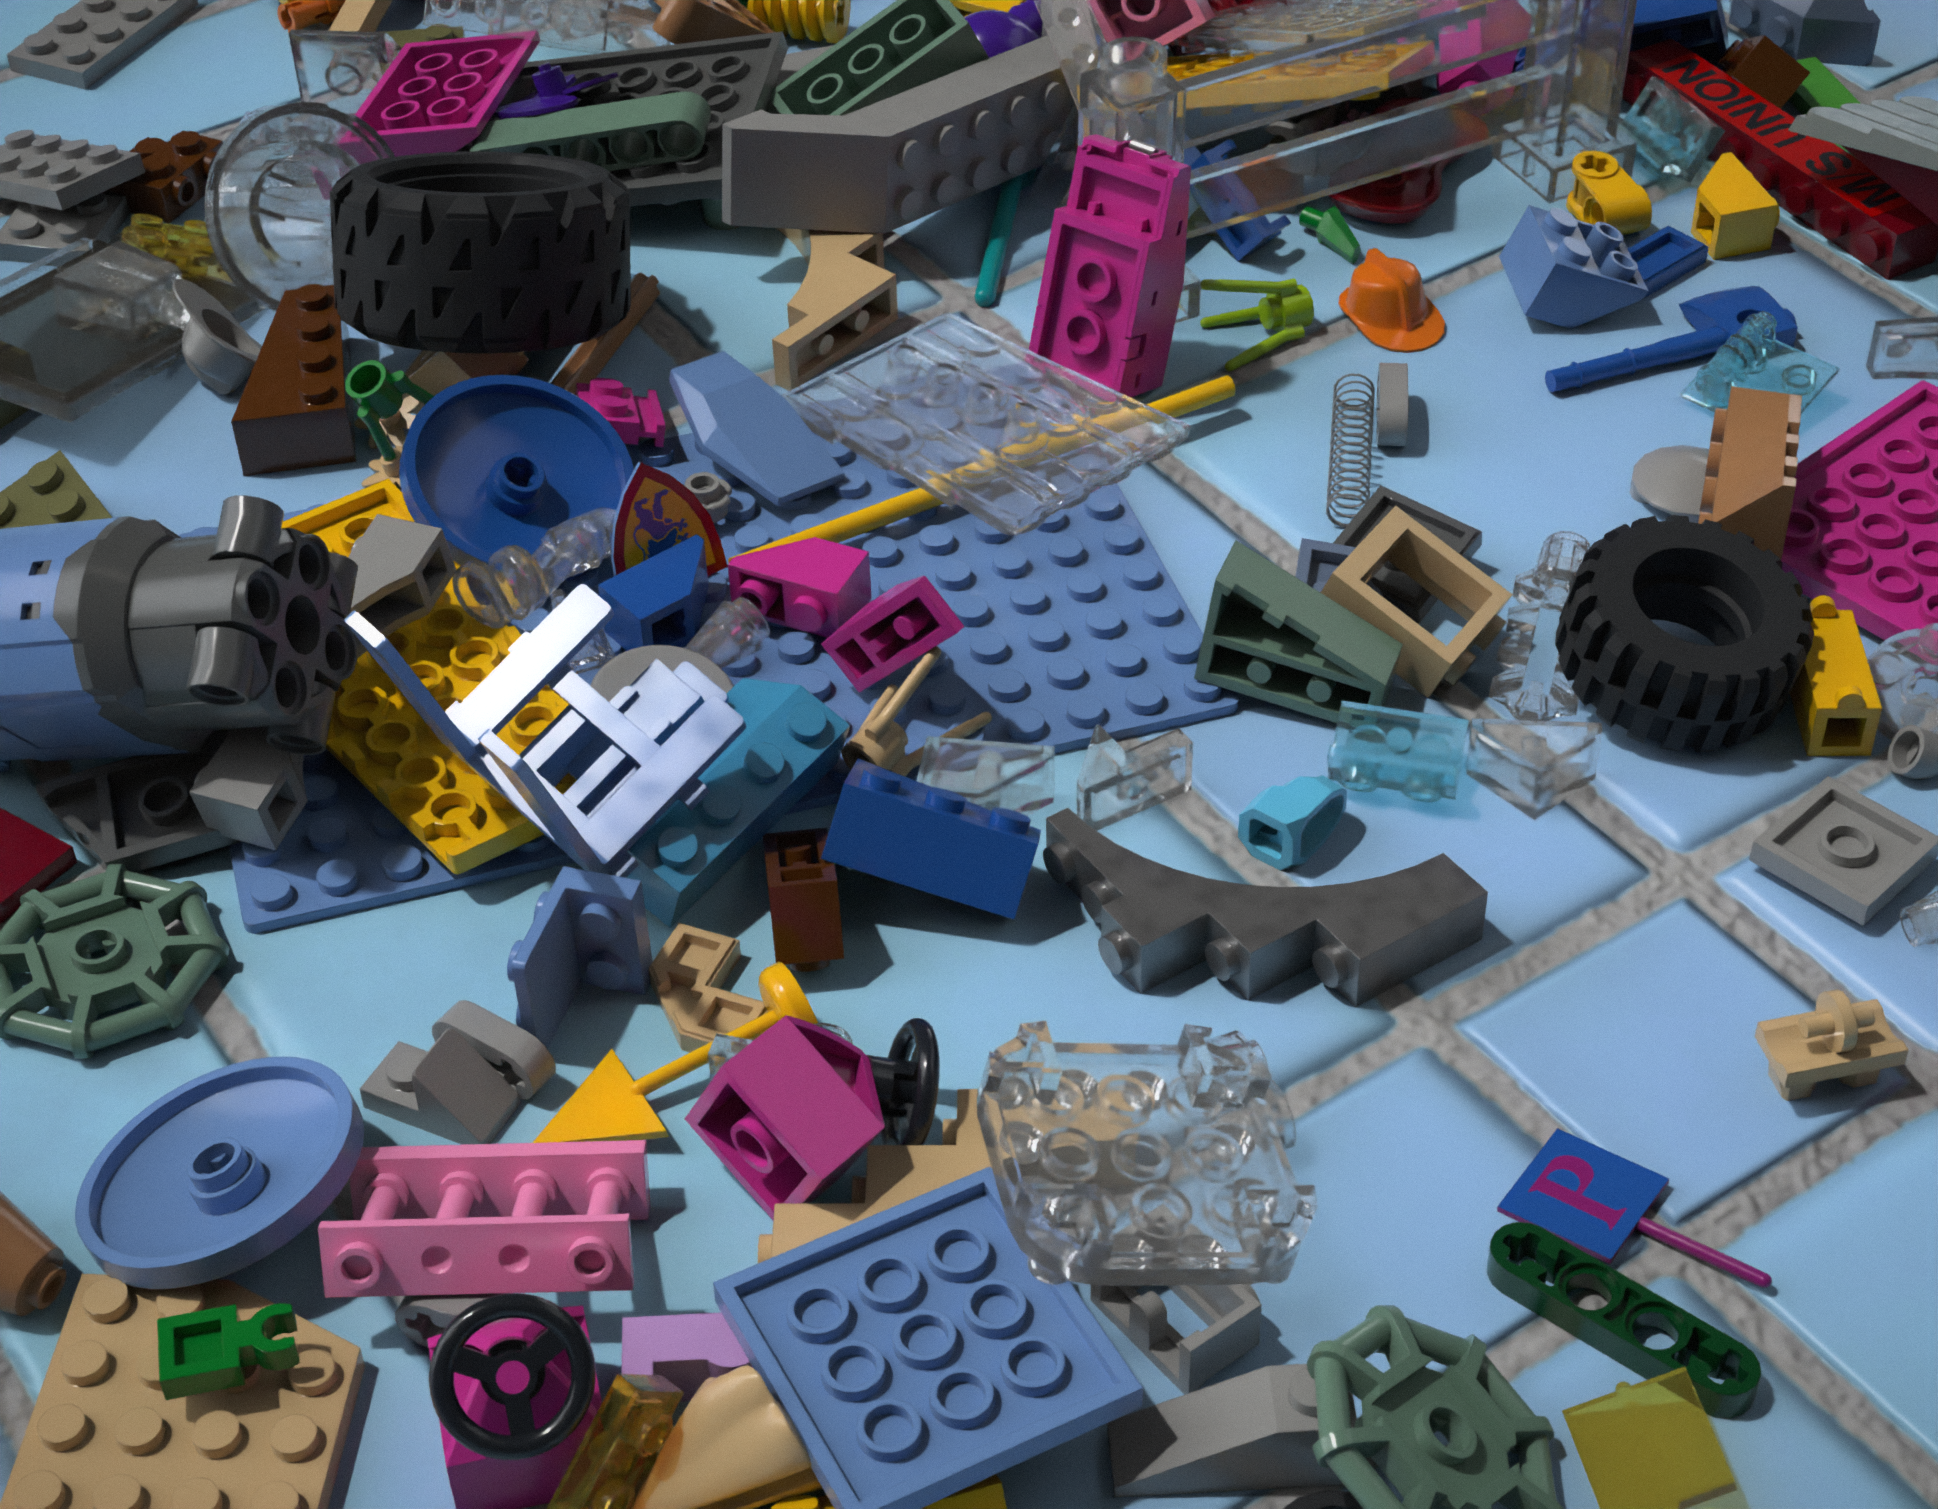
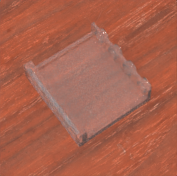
(557, 24)

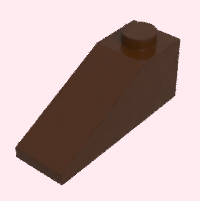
(803, 900)

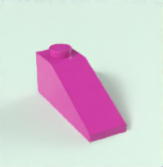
(891, 632)

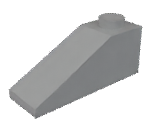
(1224, 1438)

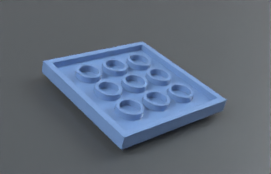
(924, 1350)

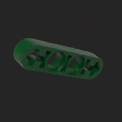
(1628, 1308)

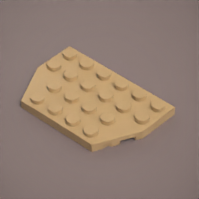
(116, 1443)

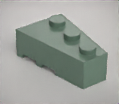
(1290, 642)

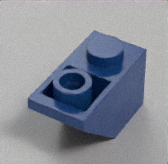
(659, 597)

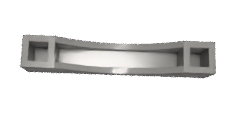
(259, 790)

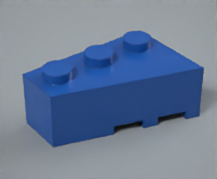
(931, 840)

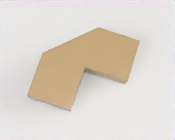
(689, 983)

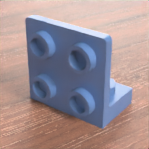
(581, 932)

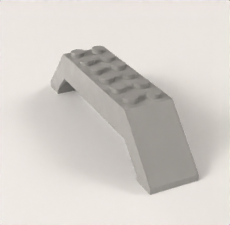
(898, 154)

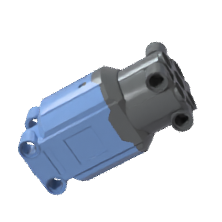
(163, 640)

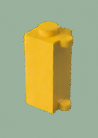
(1835, 687)

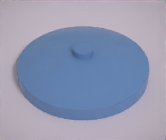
(219, 1172)

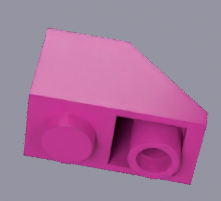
(804, 583)

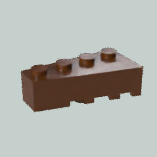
(296, 395)

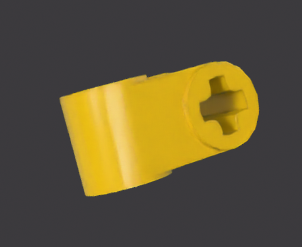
(1607, 194)

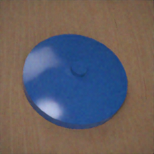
(507, 463)

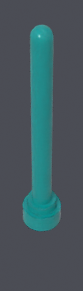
(999, 238)

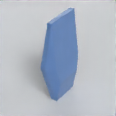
(752, 429)

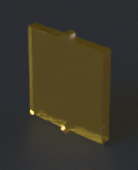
(1650, 1446)

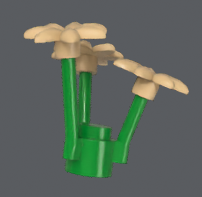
(384, 413)

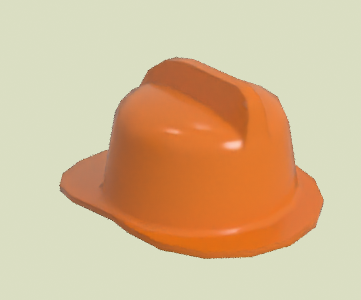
(1391, 305)

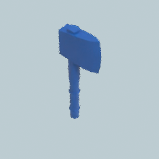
(1712, 315)

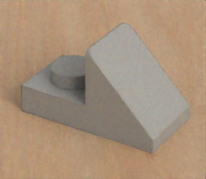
(442, 1090)

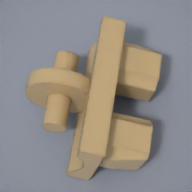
(1829, 1044)

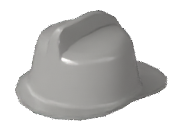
(214, 341)

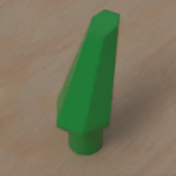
(1331, 231)

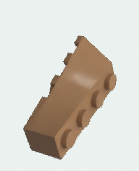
(1753, 466)

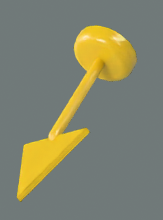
(614, 1106)

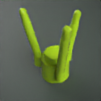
(1284, 310)

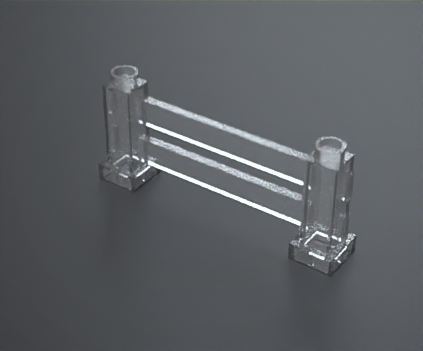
(1533, 117)

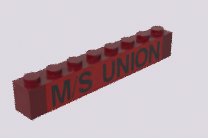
(1802, 173)

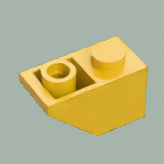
(1733, 211)

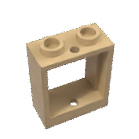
(1442, 572)

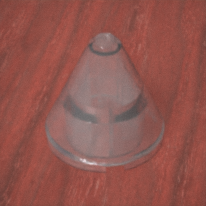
(273, 196)

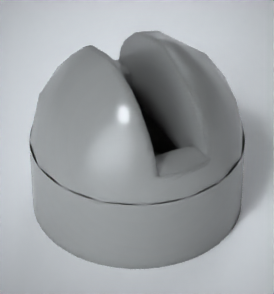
(1914, 753)

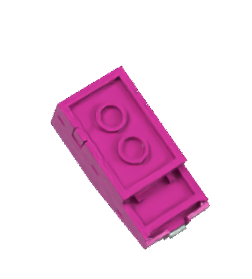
(1115, 266)

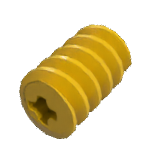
(804, 17)

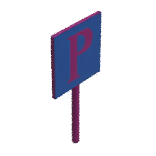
(1599, 1202)

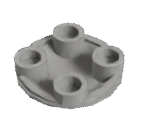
(1671, 480)

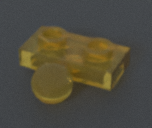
(619, 1444)

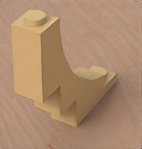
(837, 305)

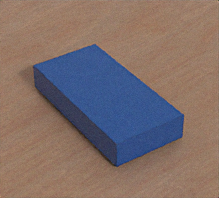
(1667, 257)

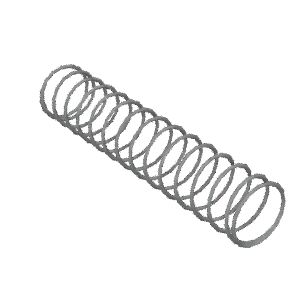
(1333, 442)

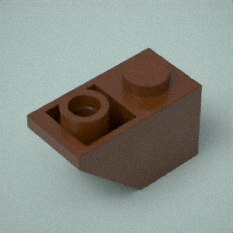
(1764, 68)

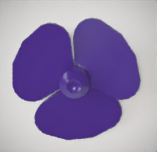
(551, 93)

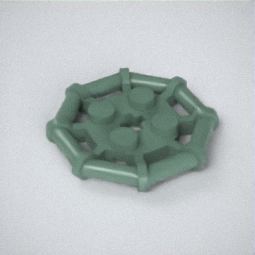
(92, 918)
(1409, 1404)

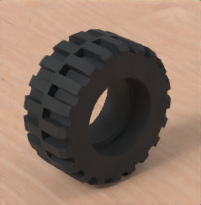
(1669, 685)

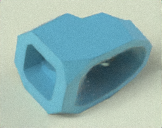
(1291, 820)

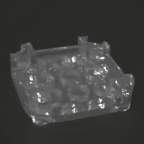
(1140, 1162)

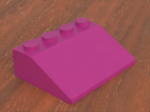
(443, 91)

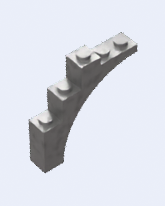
(1256, 936)

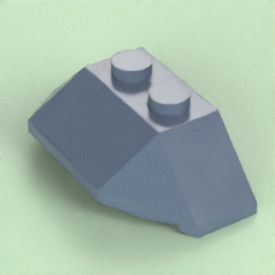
(1823, 29)

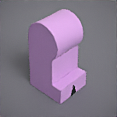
(681, 1348)

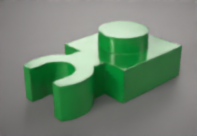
(212, 1347)

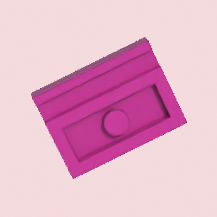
(627, 414)

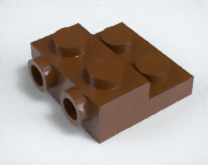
(172, 177)

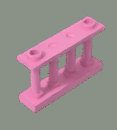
(488, 1219)

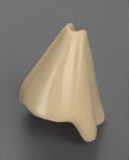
(729, 1451)

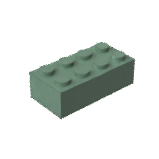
(882, 58)

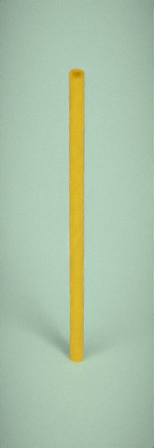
(920, 500)

